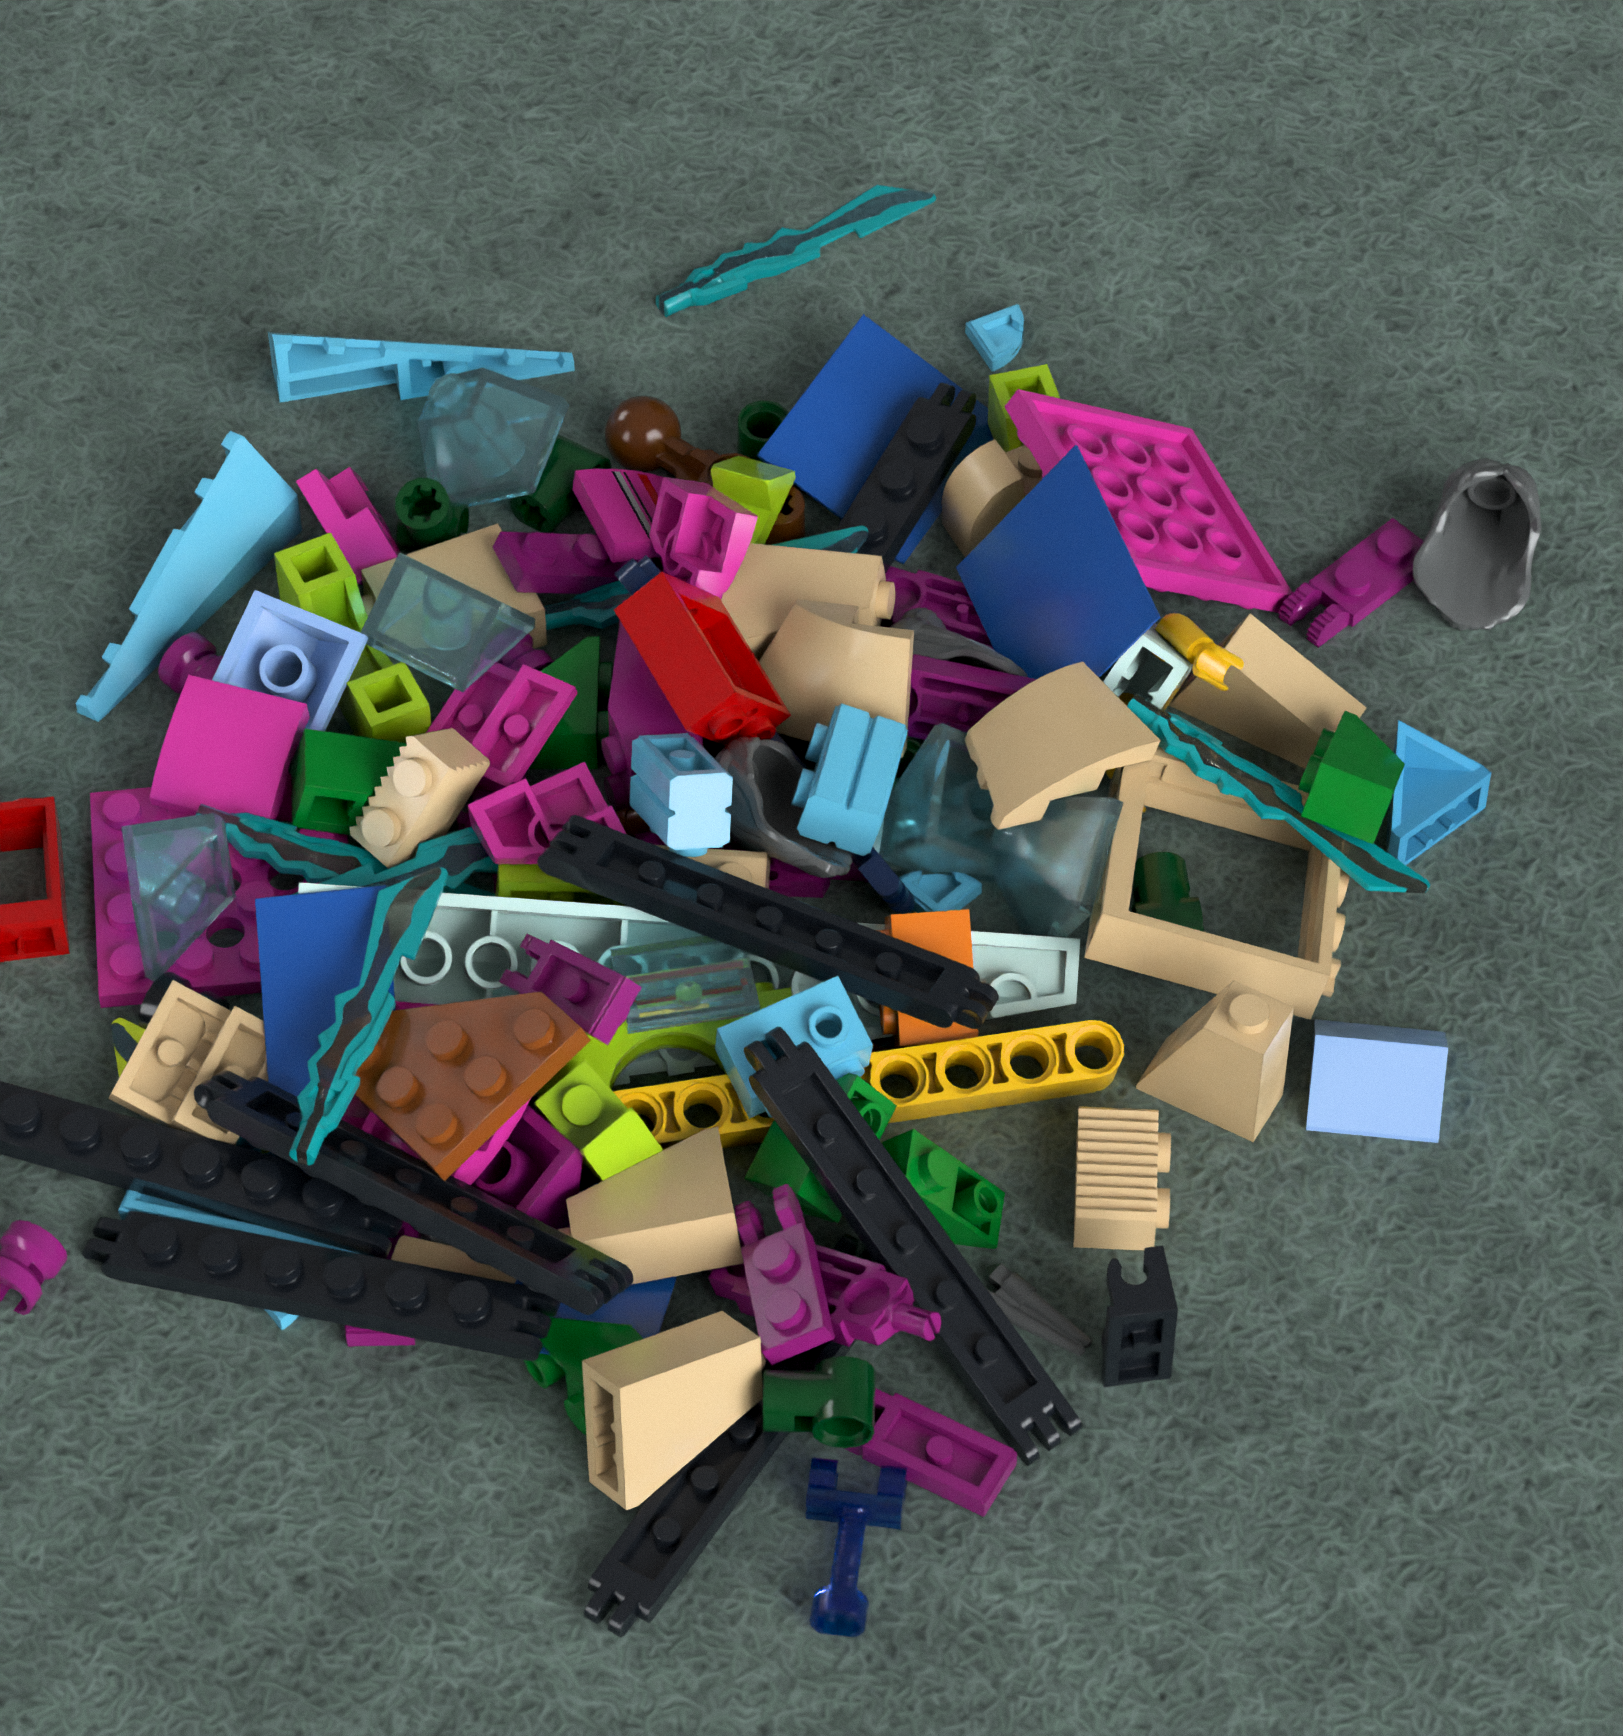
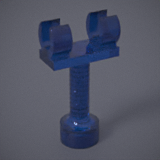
(852, 1512)

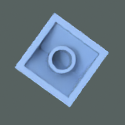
(291, 656)
(1376, 1081)

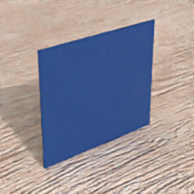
(851, 417)
(1059, 578)

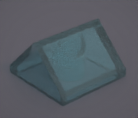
(442, 624)
(176, 884)

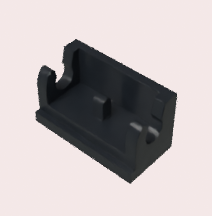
(1139, 1323)

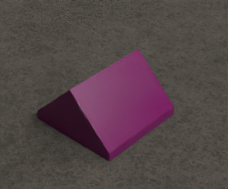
(535, 1171)

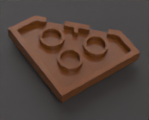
(463, 1070)

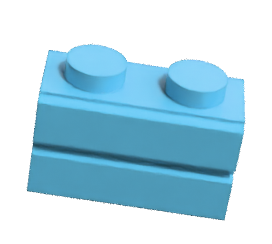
(851, 778)
(681, 793)

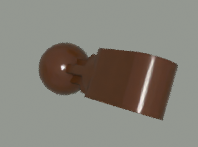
(647, 436)

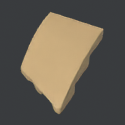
(831, 660)
(1054, 743)

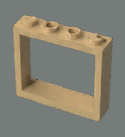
(1194, 955)

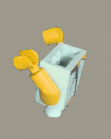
(1164, 659)

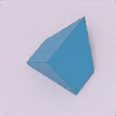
(1433, 793)

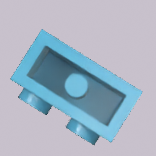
(816, 1015)

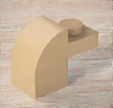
(985, 491)

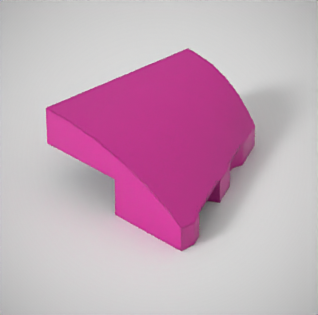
(350, 517)
(700, 534)
(524, 818)

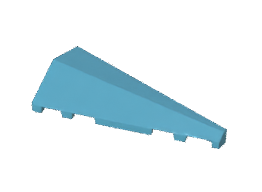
(329, 365)
(221, 546)

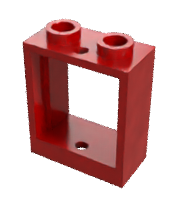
(701, 661)
(35, 926)

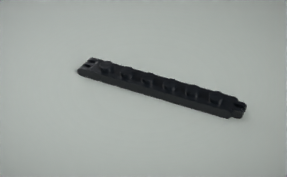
(911, 471)
(768, 924)
(187, 1170)
(411, 1191)
(909, 1243)
(324, 1284)
(691, 1506)

